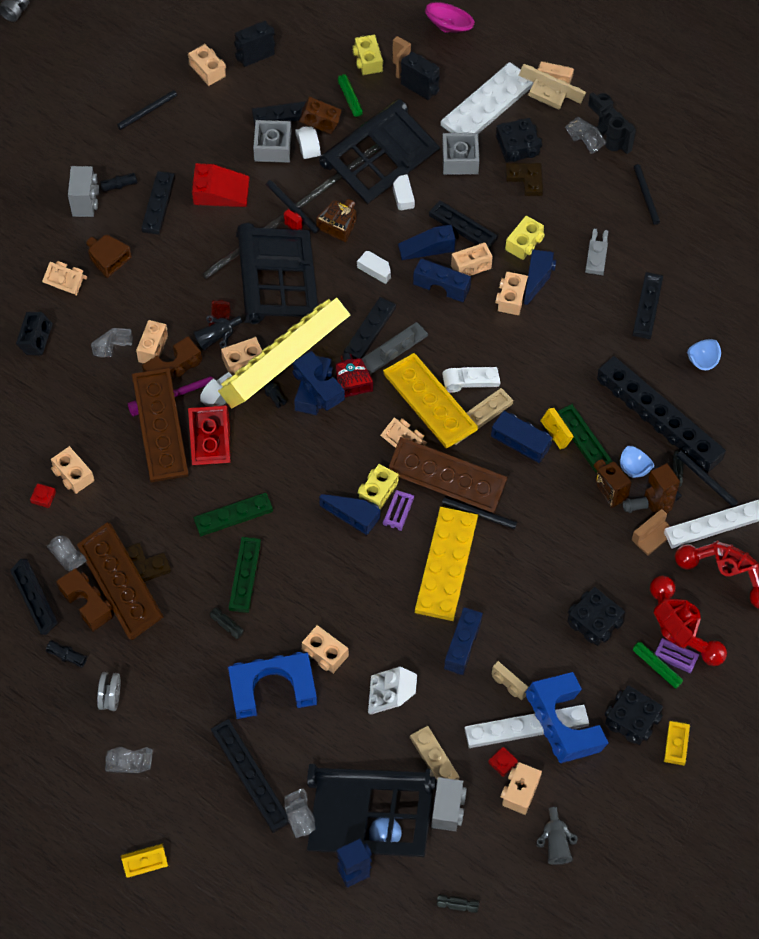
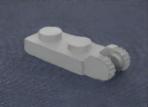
(597, 254)

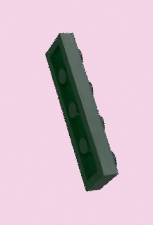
(583, 436)
(233, 514)
(245, 574)

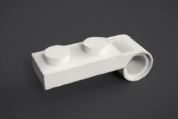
(457, 378)

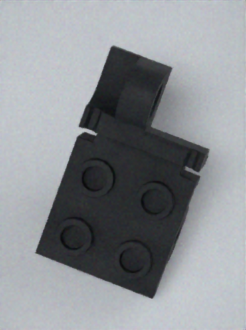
(611, 123)

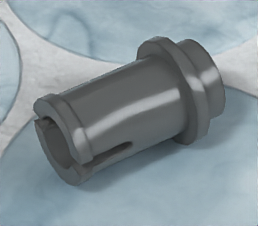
(635, 504)

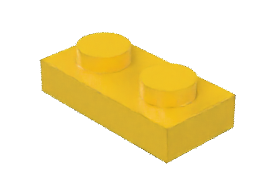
(557, 428)
(677, 743)
(144, 860)

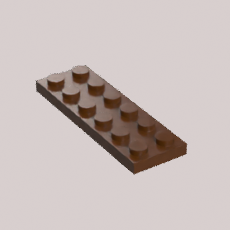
(160, 425)
(448, 475)
(120, 581)

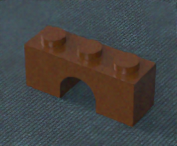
(186, 355)
(663, 489)
(76, 586)

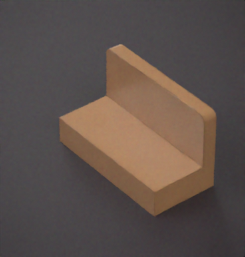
(400, 49)
(651, 533)

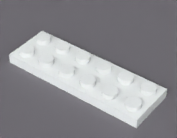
(487, 102)

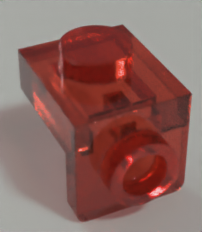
(220, 309)

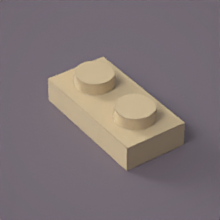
(514, 684)

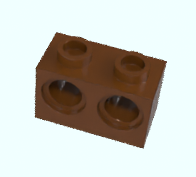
(320, 115)

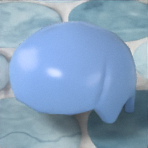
(379, 828)

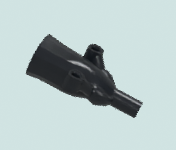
(221, 329)

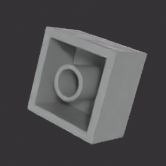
(272, 141)
(460, 153)
(83, 191)
(447, 809)

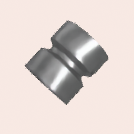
(12, 9)

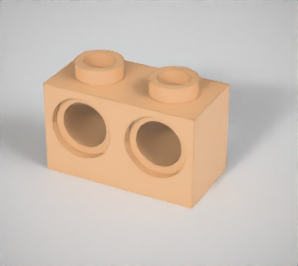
(207, 64)
(472, 260)
(513, 293)
(152, 341)
(241, 353)
(75, 468)
(328, 646)

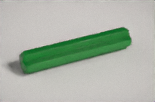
(350, 95)
(657, 664)

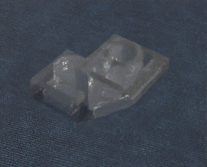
(588, 133)
(104, 345)
(66, 553)
(128, 761)
(299, 814)

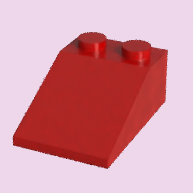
(219, 186)
(209, 435)

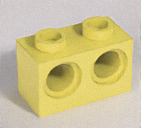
(368, 55)
(522, 236)
(382, 489)

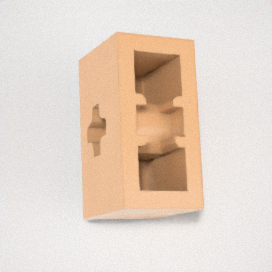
(526, 777)

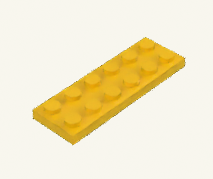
(430, 400)
(446, 564)

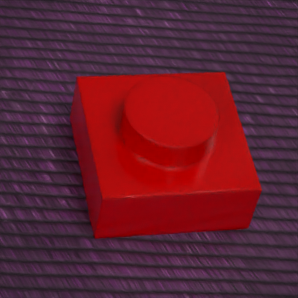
(293, 220)
(43, 495)
(503, 761)

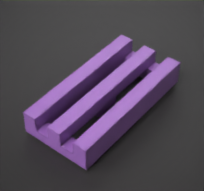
(394, 523)
(670, 660)

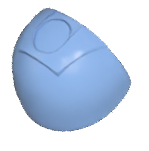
(705, 354)
(635, 462)

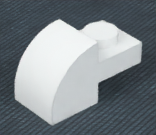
(308, 142)
(210, 395)

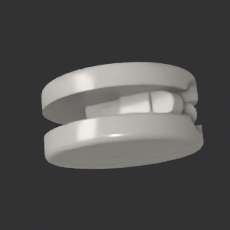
(108, 694)

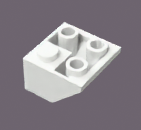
(391, 689)

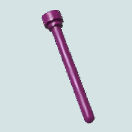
(177, 392)

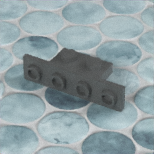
(394, 347)

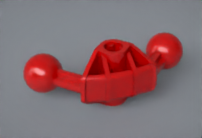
(689, 556)
(681, 621)

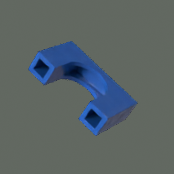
(294, 668)
(565, 742)

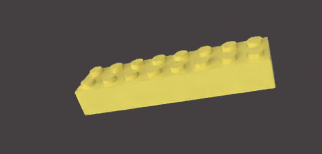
(282, 352)

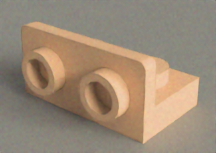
(557, 71)
(64, 278)
(400, 428)

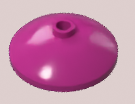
(449, 17)

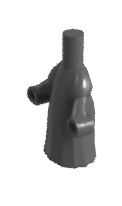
(557, 842)

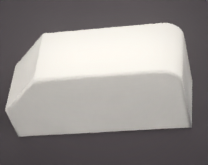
(403, 193)
(374, 266)

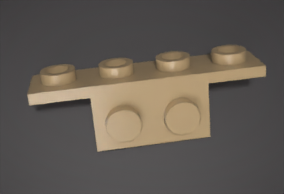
(550, 89)

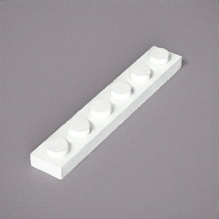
(712, 524)
(521, 727)

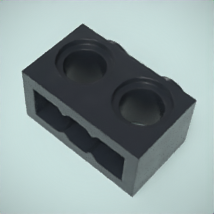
(34, 333)

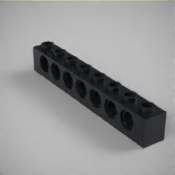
(657, 404)

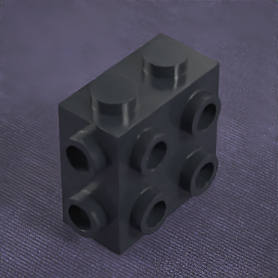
(254, 43)
(420, 75)
(518, 140)
(595, 616)
(633, 715)

